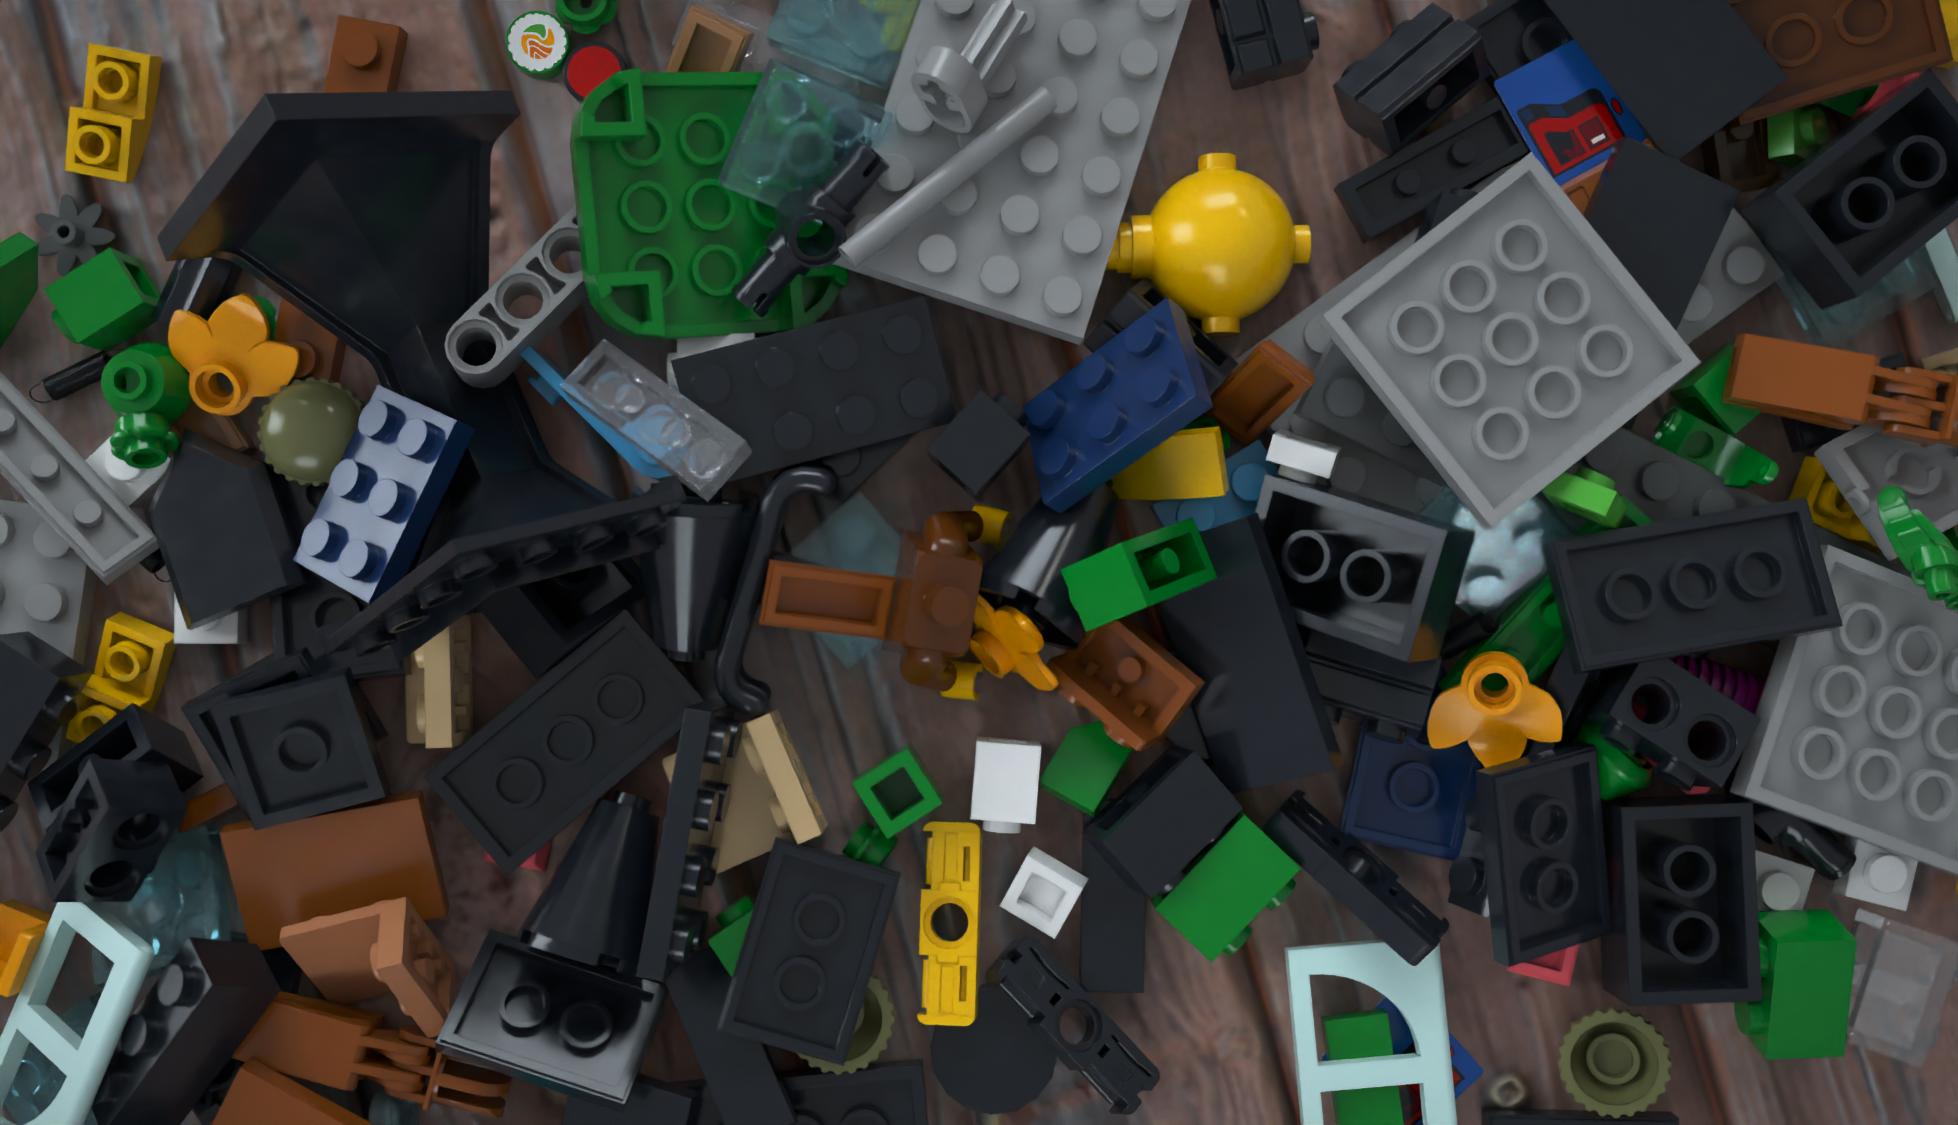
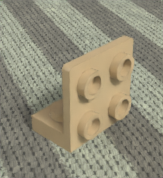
(767, 794)

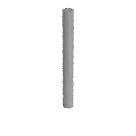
(947, 177)

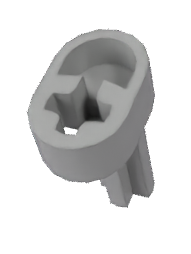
(954, 83)

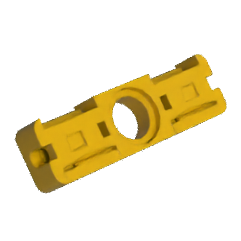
(952, 967)

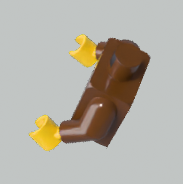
(939, 597)

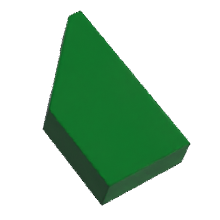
(17, 280)
(1085, 767)

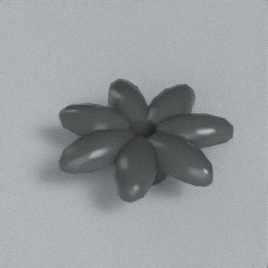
(73, 234)

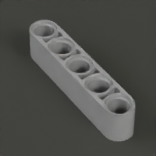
(490, 316)

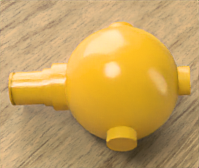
(1214, 244)

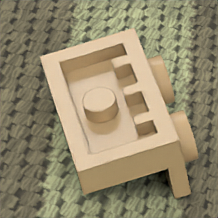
(441, 689)

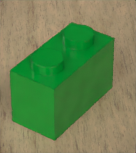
(1138, 573)
(1228, 889)
(1804, 986)

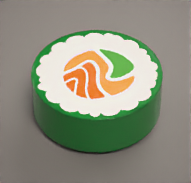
(538, 44)

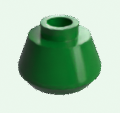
(146, 381)
(1618, 771)

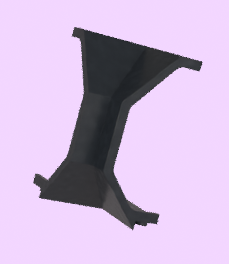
(381, 235)

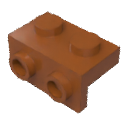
(1126, 683)

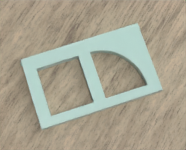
(1415, 993)
(31, 1021)

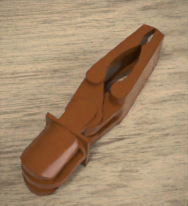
(1842, 390)
(337, 1048)

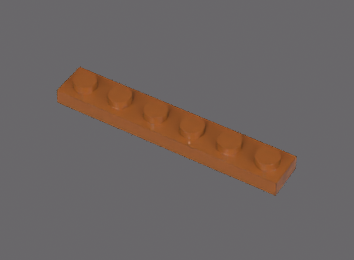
(362, 59)

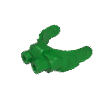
(1713, 450)
(1921, 546)

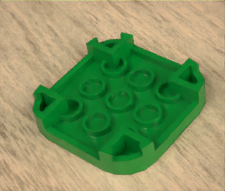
(657, 223)

